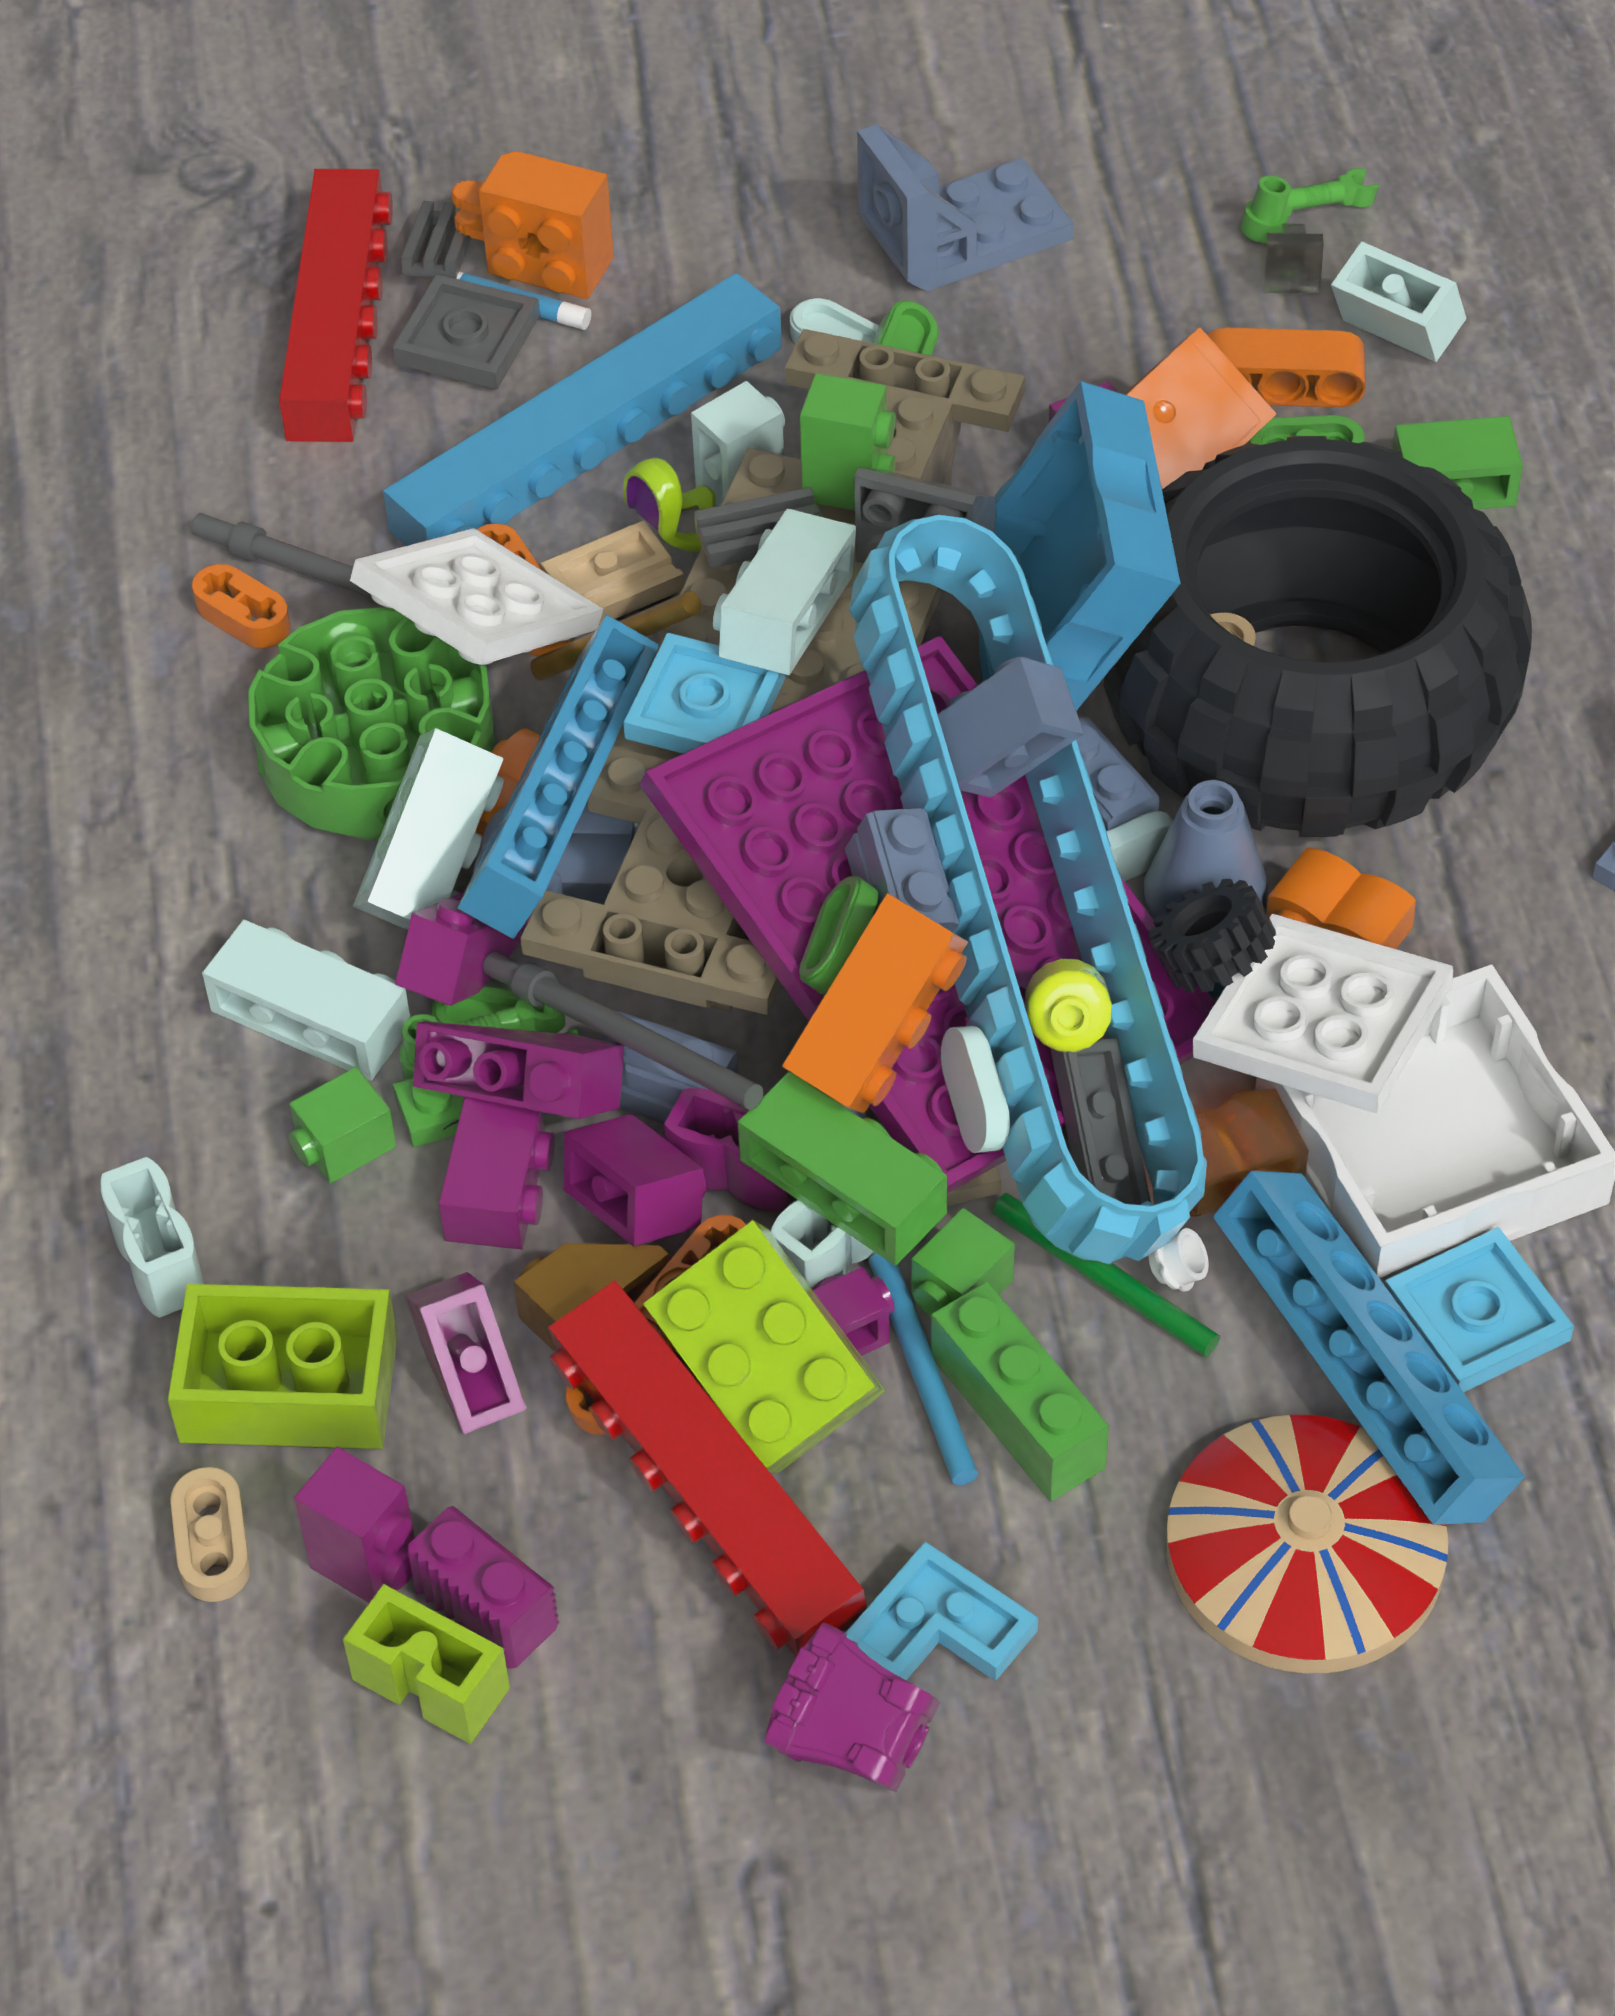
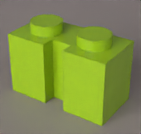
(412, 1649)

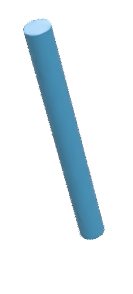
(926, 1375)

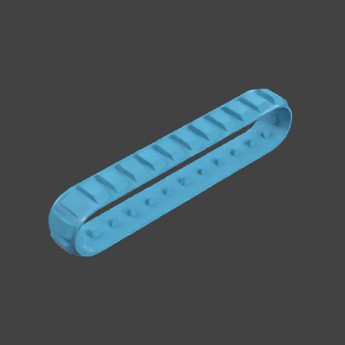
(1055, 1194)

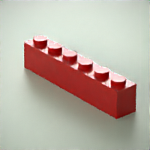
(334, 306)
(706, 1470)

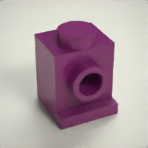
(859, 1307)

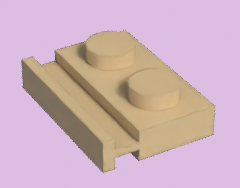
(619, 570)

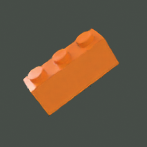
(877, 1005)

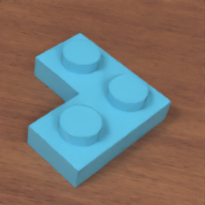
(943, 1604)

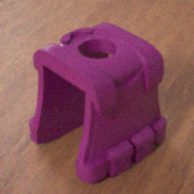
(849, 1712)

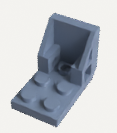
(956, 227)

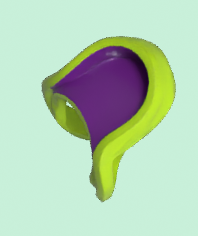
(658, 498)

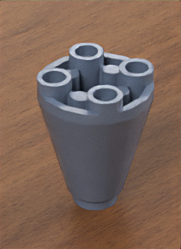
(1203, 845)

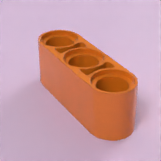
(1297, 364)

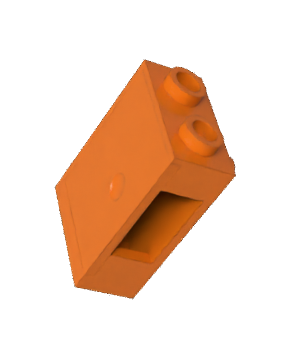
(1197, 406)

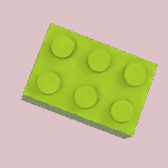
(764, 1347)
(283, 1366)

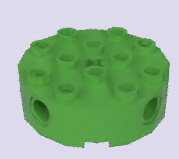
(347, 709)

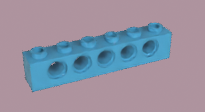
(558, 778)
(1368, 1348)

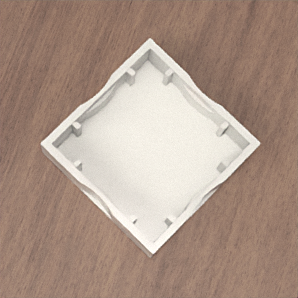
(1462, 1144)

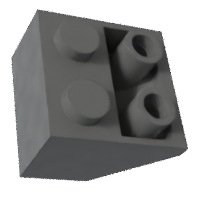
(892, 499)

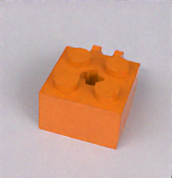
(540, 222)

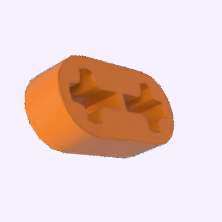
(246, 599)

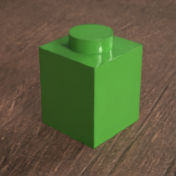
(341, 1125)
(960, 1260)

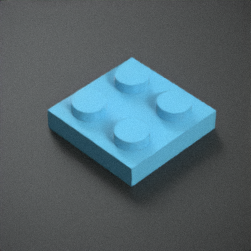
(697, 696)
(1481, 1309)

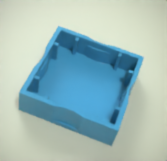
(1089, 533)

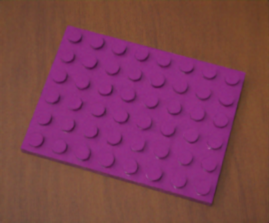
(770, 833)

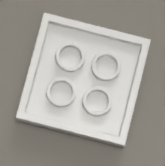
(476, 596)
(1325, 1014)

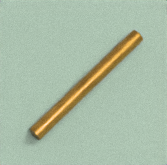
(645, 623)

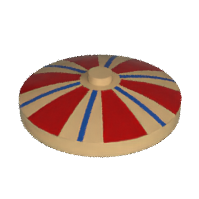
(1302, 1546)

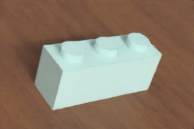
(785, 591)
(430, 827)
(307, 998)

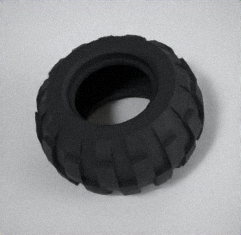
(1347, 546)

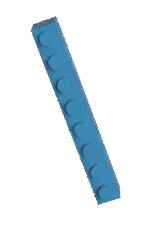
(587, 415)

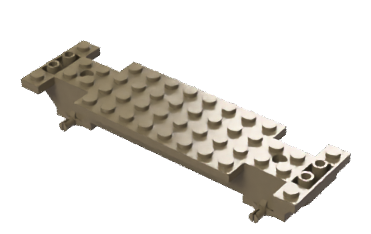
(662, 917)

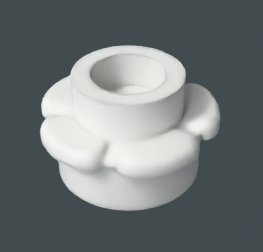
(1180, 1261)

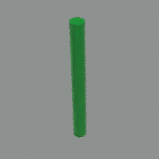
(1116, 1282)

